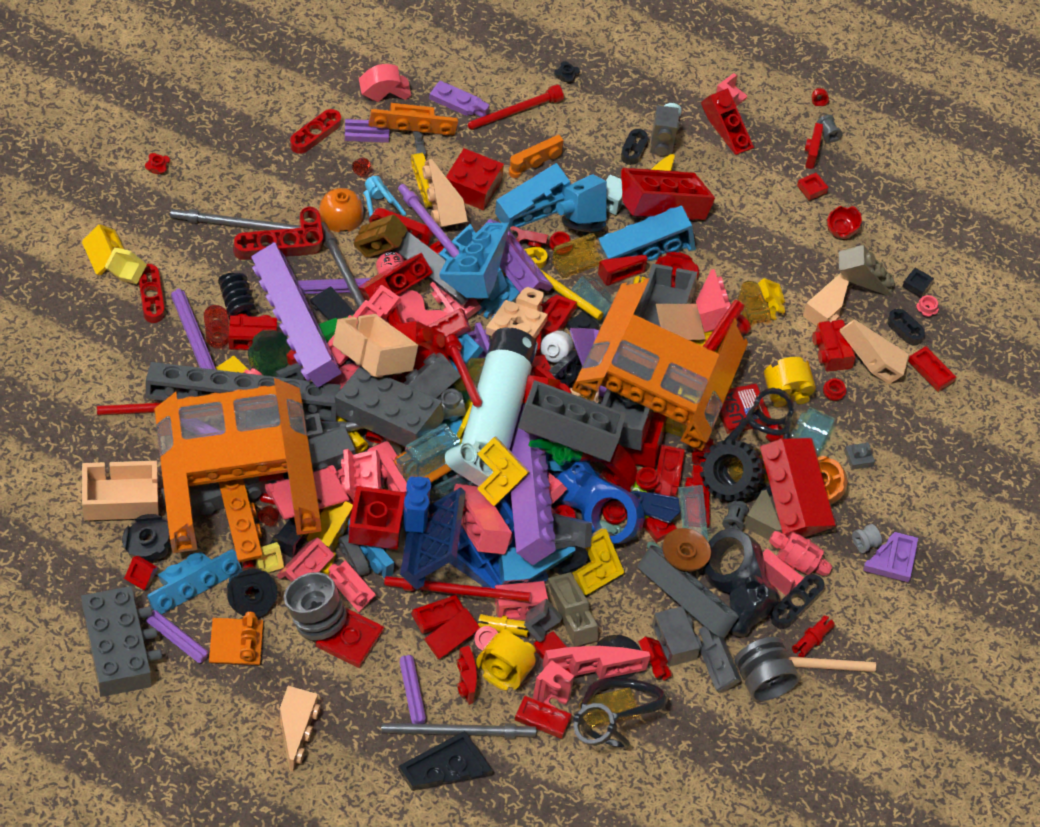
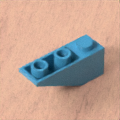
(518, 570)

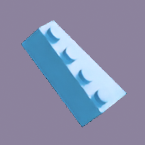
(651, 237)

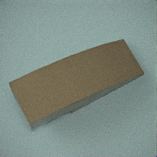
(573, 609)

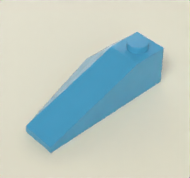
(477, 264)

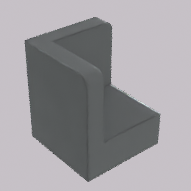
(541, 619)

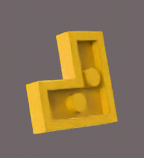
(506, 468)
(603, 565)

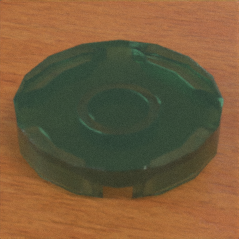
(268, 352)

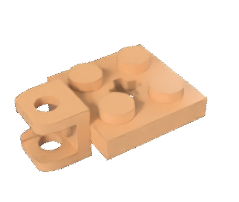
(525, 312)

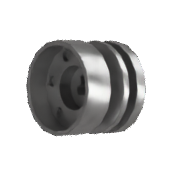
(315, 606)
(767, 669)

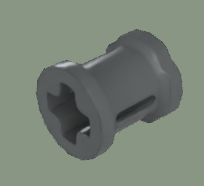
(830, 130)
(734, 515)

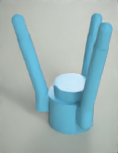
(377, 190)

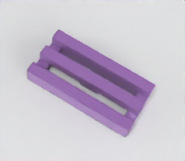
(363, 132)

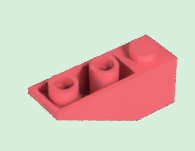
(712, 301)

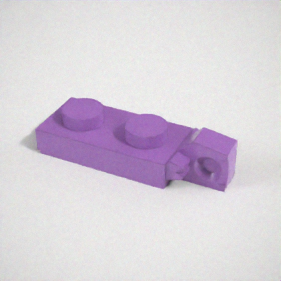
(458, 100)

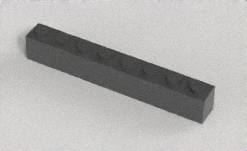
(324, 452)

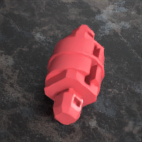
(800, 553)

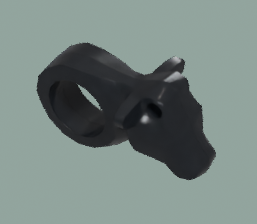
(748, 587)

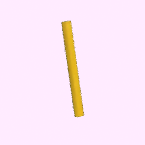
(567, 293)

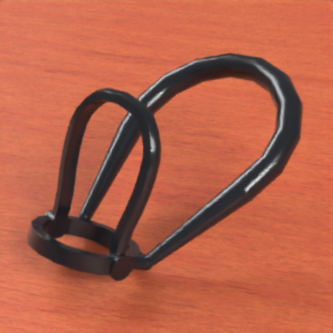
(755, 409)
(608, 683)

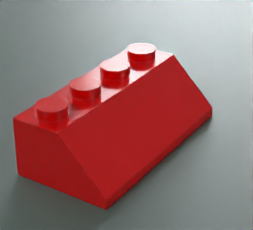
(655, 191)
(798, 486)

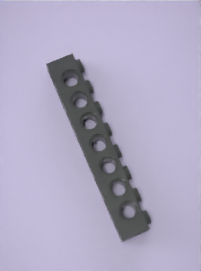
(188, 381)

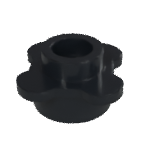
(566, 72)

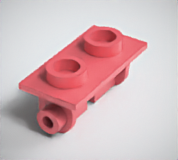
(351, 585)

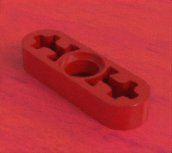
(317, 123)
(418, 229)
(148, 301)

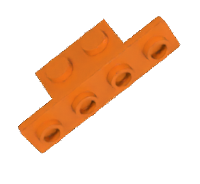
(412, 119)
(240, 520)

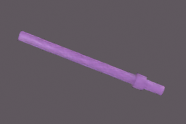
(412, 200)

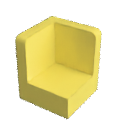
(125, 265)

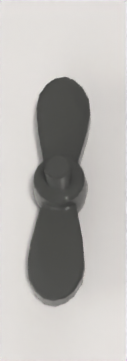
(419, 142)

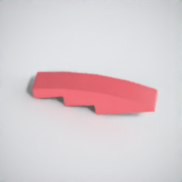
(381, 304)
(600, 659)

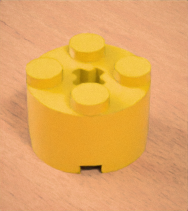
(793, 377)
(506, 660)

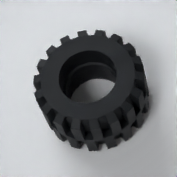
(714, 470)

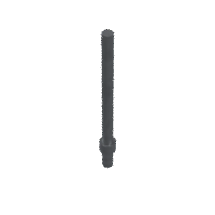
(194, 216)
(330, 241)
(509, 731)

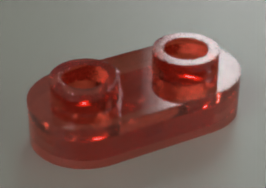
(216, 328)

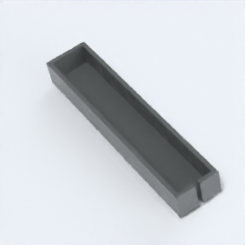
(656, 292)

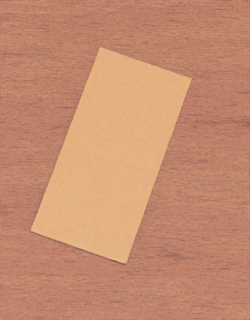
(681, 320)

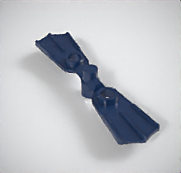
(654, 505)

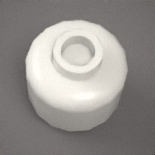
(556, 346)

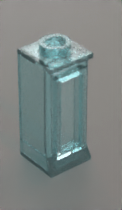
(693, 509)

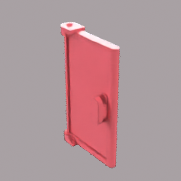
(328, 492)

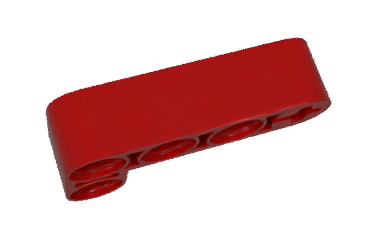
(297, 235)

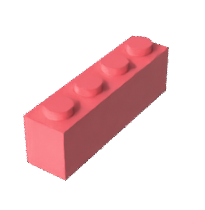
(483, 522)

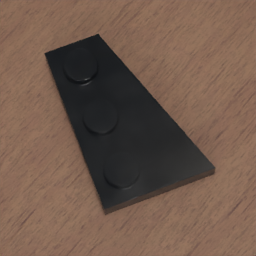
(445, 764)

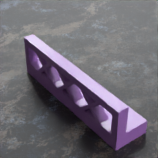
(520, 267)

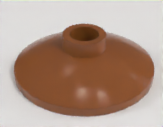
(689, 542)

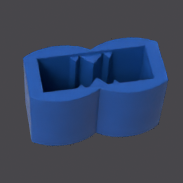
(416, 504)

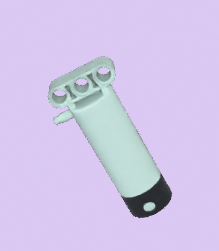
(502, 394)

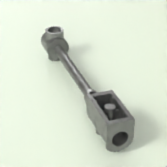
(452, 409)

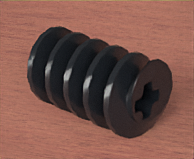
(236, 294)

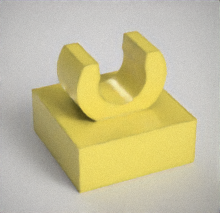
(271, 558)

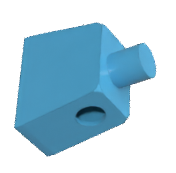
(584, 200)

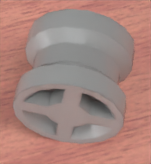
(867, 538)

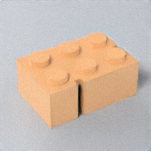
(375, 345)
(125, 496)

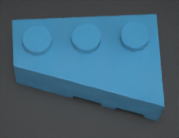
(533, 198)

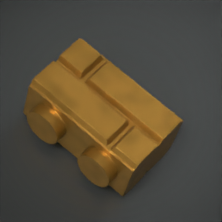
(380, 236)

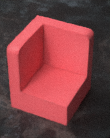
(730, 82)

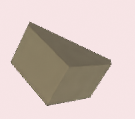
(762, 517)

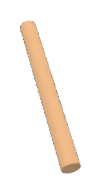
(833, 664)

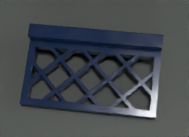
(417, 544)

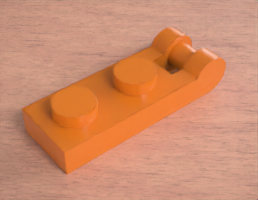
(535, 155)

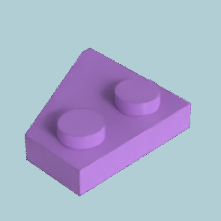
(894, 557)

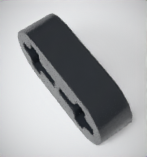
(638, 148)
(905, 327)

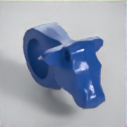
(590, 492)

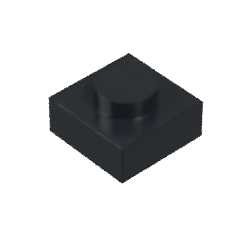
(918, 282)
(582, 320)

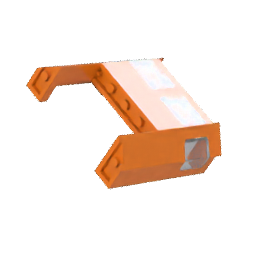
(661, 367)
(234, 439)

